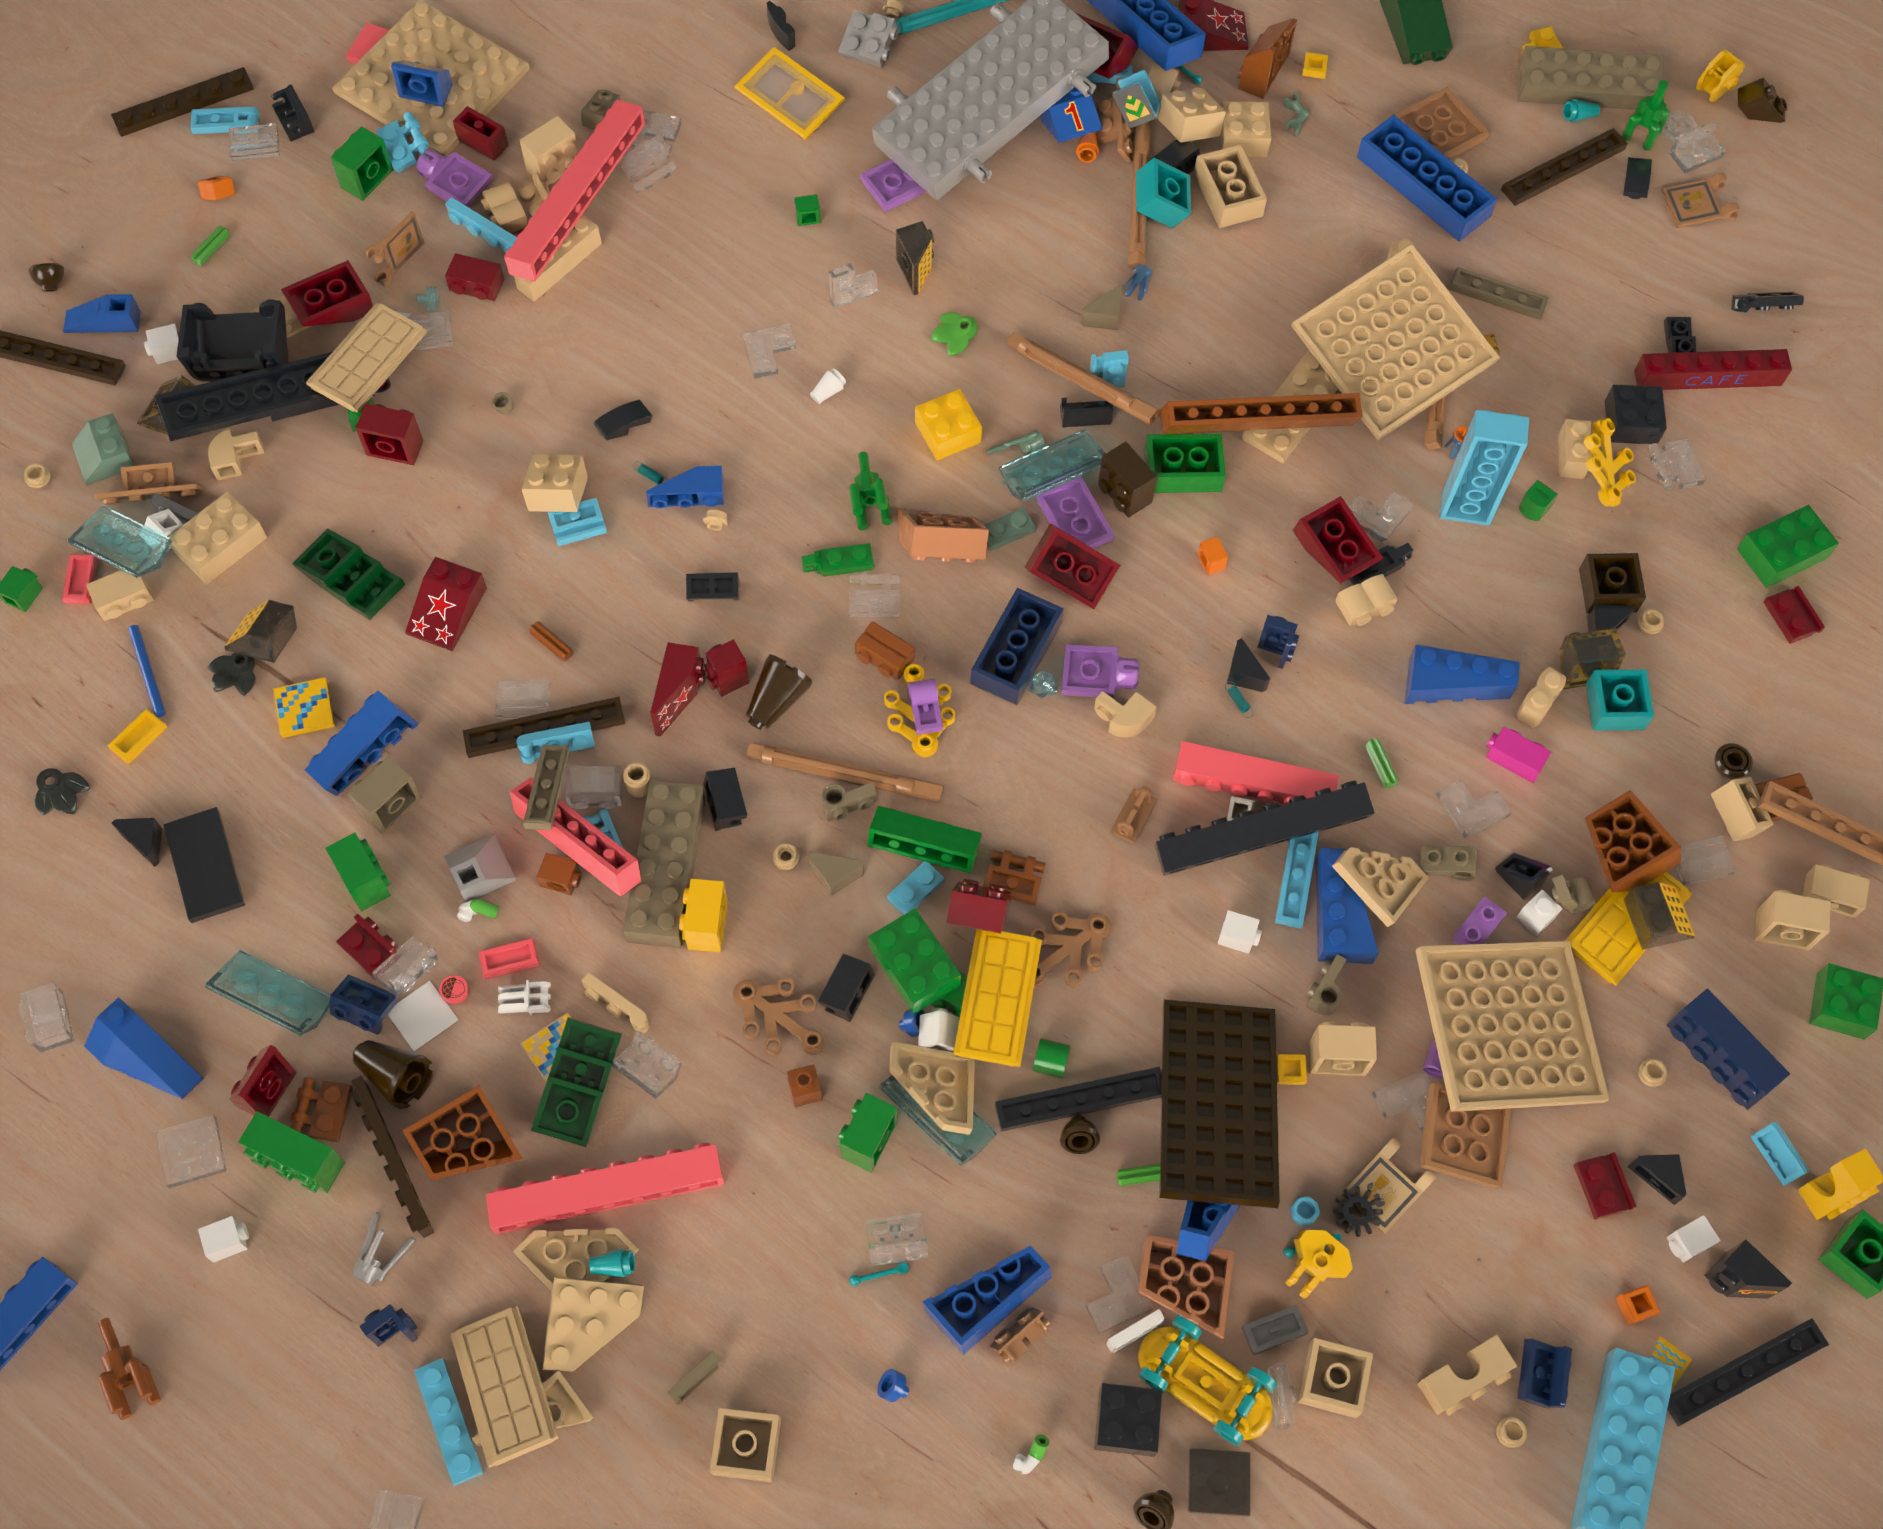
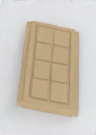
(366, 357)
(504, 1386)

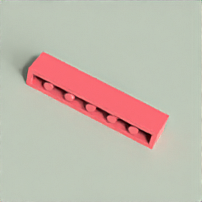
(1248, 775)
(584, 844)

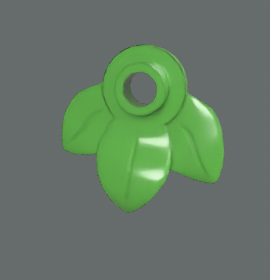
(952, 333)

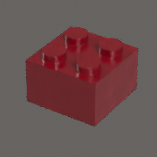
(389, 434)
(979, 906)

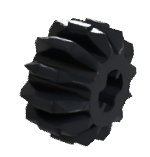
(1350, 1218)

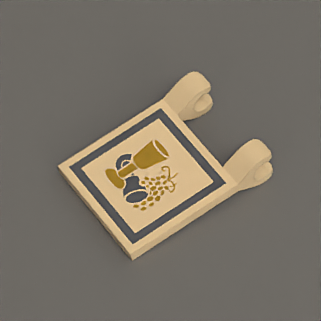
(1389, 1185)

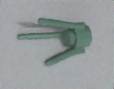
(1027, 443)

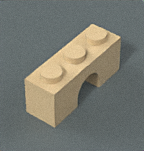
(1489, 1363)

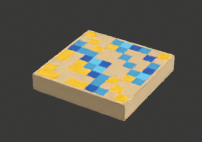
(543, 1045)

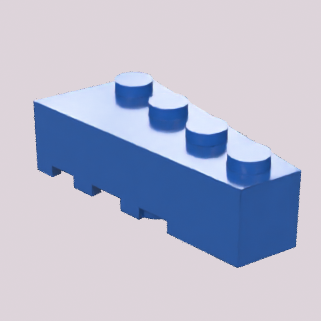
(1458, 676)
(359, 743)
(1341, 915)
(1203, 1227)
(985, 1300)

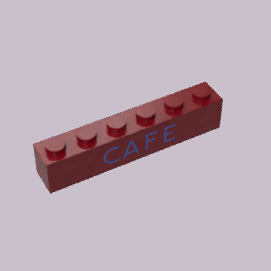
(1714, 369)

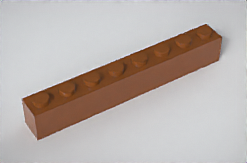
(1260, 413)

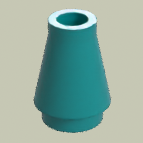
(1579, 110)
(614, 1263)

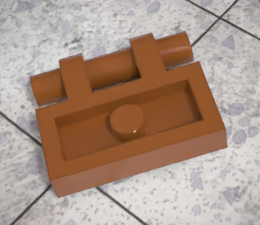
(1022, 885)
(329, 1112)

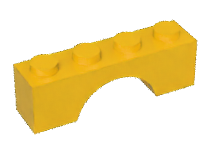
(1843, 1187)

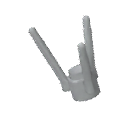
(368, 1268)

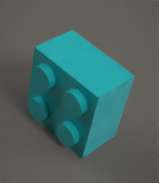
(1163, 193)
(1619, 700)

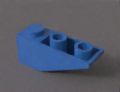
(104, 314)
(692, 488)

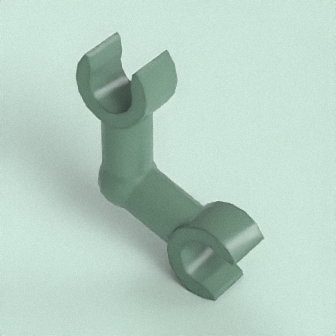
(1302, 113)

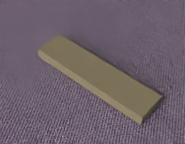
(1498, 293)
(546, 787)

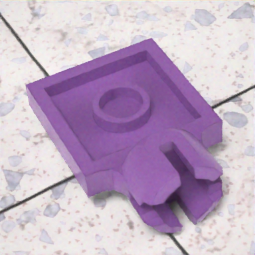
(453, 176)
(1097, 669)

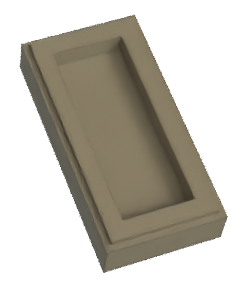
(695, 1378)

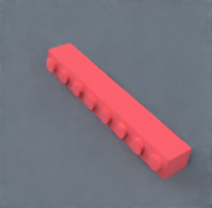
(604, 1188)

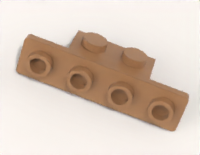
(1114, 127)
(146, 481)

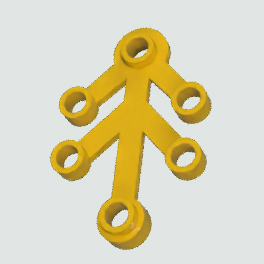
(1610, 492)
(906, 710)

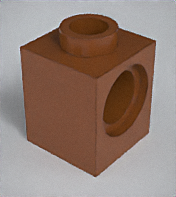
(559, 874)
(804, 1085)

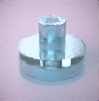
(430, 298)
(1043, 684)

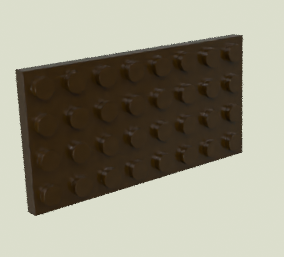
(1219, 1104)

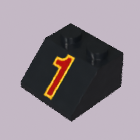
(1746, 1274)

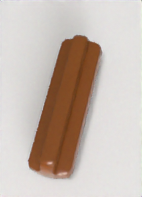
(551, 641)

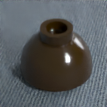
(47, 275)
(1733, 761)
(1079, 1136)
(1155, 1510)

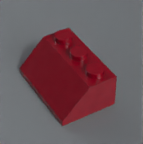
(1120, 47)

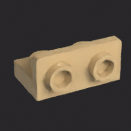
(532, 196)

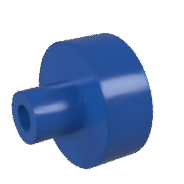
(911, 1023)
(892, 1386)

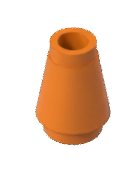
(1087, 148)

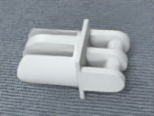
(521, 998)

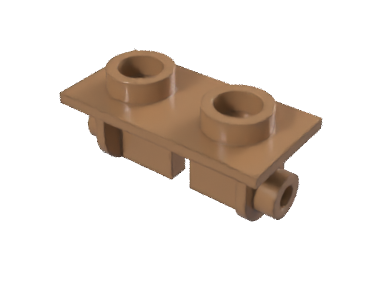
(1134, 814)
(1010, 1340)

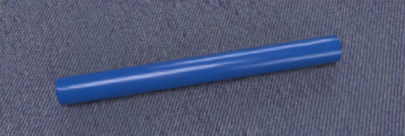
(146, 671)

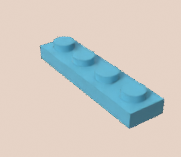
(479, 225)
(1296, 881)
(448, 1422)

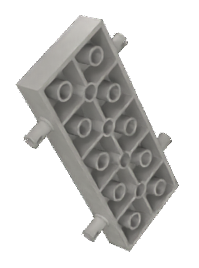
(990, 94)

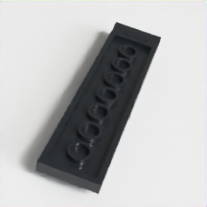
(246, 397)

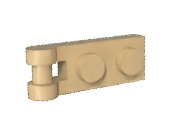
(616, 1003)

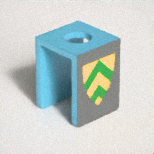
(1137, 99)

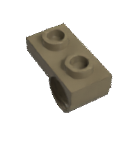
(597, 107)
(858, 798)
(1456, 861)
(1573, 894)
(1330, 972)

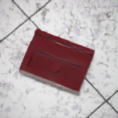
(1794, 614)
(1604, 1186)

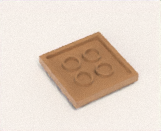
(1445, 123)
(1464, 1142)

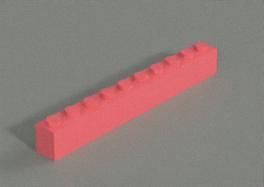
(574, 191)

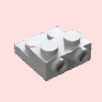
(868, 38)

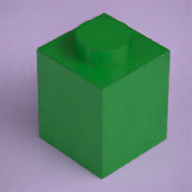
(19, 588)

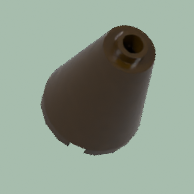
(775, 691)
(393, 1071)

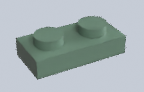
(1009, 529)

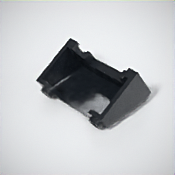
(231, 344)

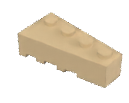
(575, 248)

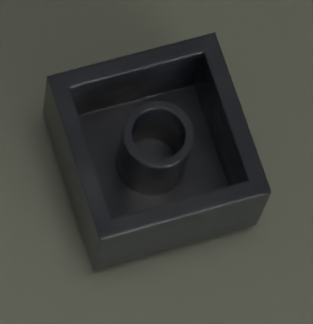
(1636, 413)
(1128, 1420)

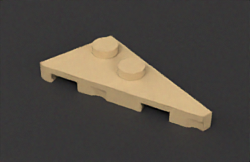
(563, 1403)

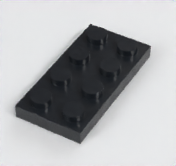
(204, 865)

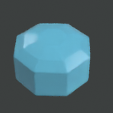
(1304, 1211)

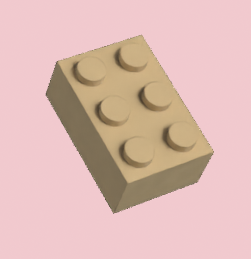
(1230, 186)
(217, 538)

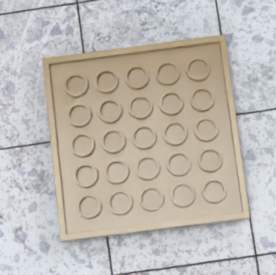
(477, 68)
(1395, 341)
(1511, 1025)

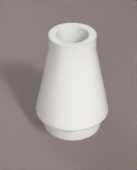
(829, 385)

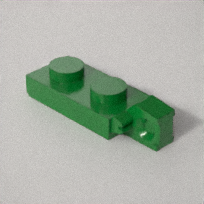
(839, 560)

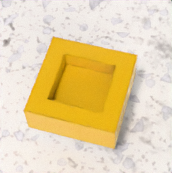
(1315, 65)
(1291, 1069)

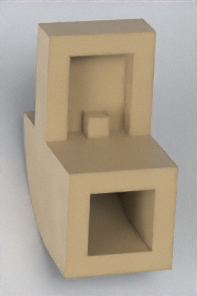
(227, 450)
(1127, 719)

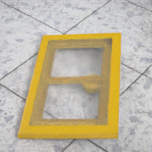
(789, 93)

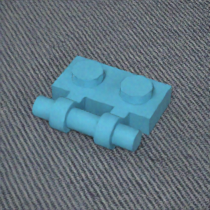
(398, 148)

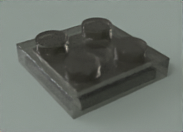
(1219, 1482)

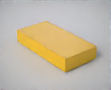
(137, 736)

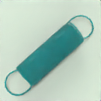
(650, 473)
(1238, 699)

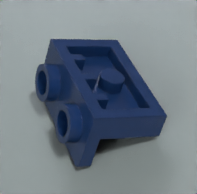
(361, 1004)

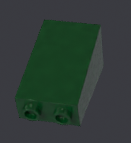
(1418, 29)

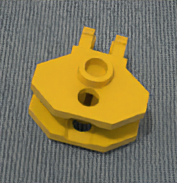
(1720, 75)
(1316, 1262)

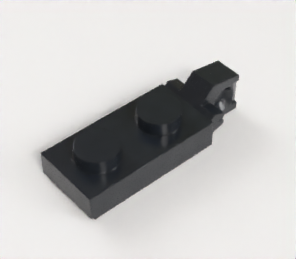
(1763, 301)
(1392, 561)

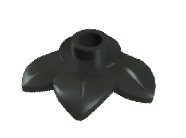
(230, 673)
(60, 794)

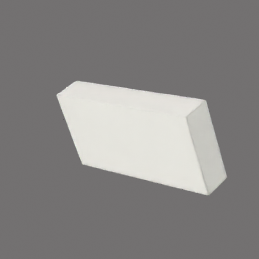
(1135, 1331)

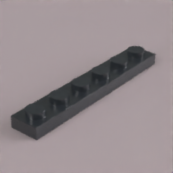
(1079, 1099)
(1745, 1371)

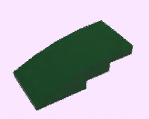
(348, 574)
(576, 1082)

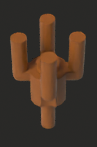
(123, 1372)

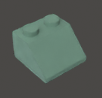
(101, 449)

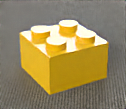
(948, 424)
(704, 915)

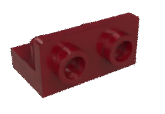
(366, 944)

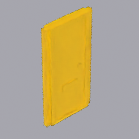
(1607, 936)
(998, 997)

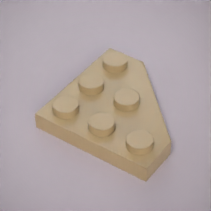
(1381, 881)
(938, 1083)
(568, 1252)
(585, 1318)

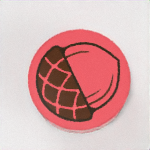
(454, 989)

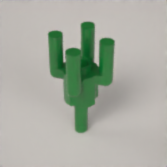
(1650, 114)
(868, 491)

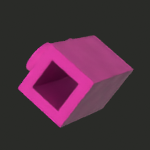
(1517, 753)

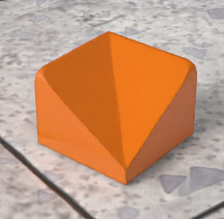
(216, 187)
(1212, 555)
(1638, 1305)

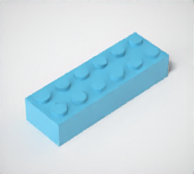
(1484, 467)
(1623, 1443)

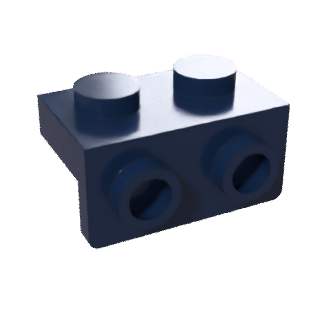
(1279, 637)
(386, 1323)
(1544, 1374)

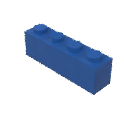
(30, 1304)

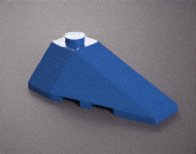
(134, 1048)

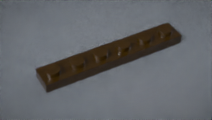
(182, 101)
(1564, 166)
(60, 358)
(504, 734)
(395, 1168)

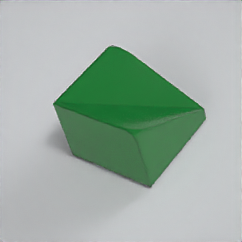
(807, 210)

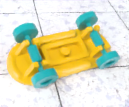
(1206, 1382)

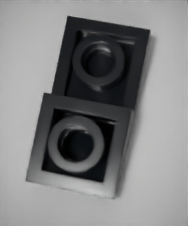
(777, 21)
(1637, 178)
(1679, 335)
(619, 420)

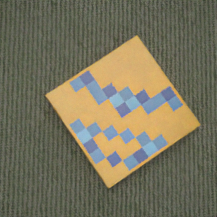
(304, 707)

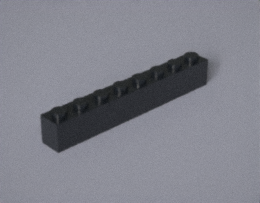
(1263, 828)

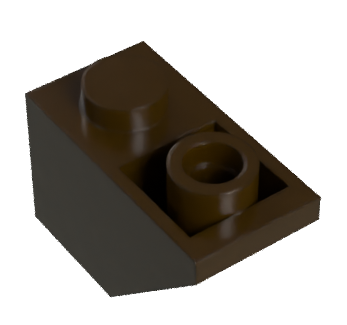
(1761, 102)

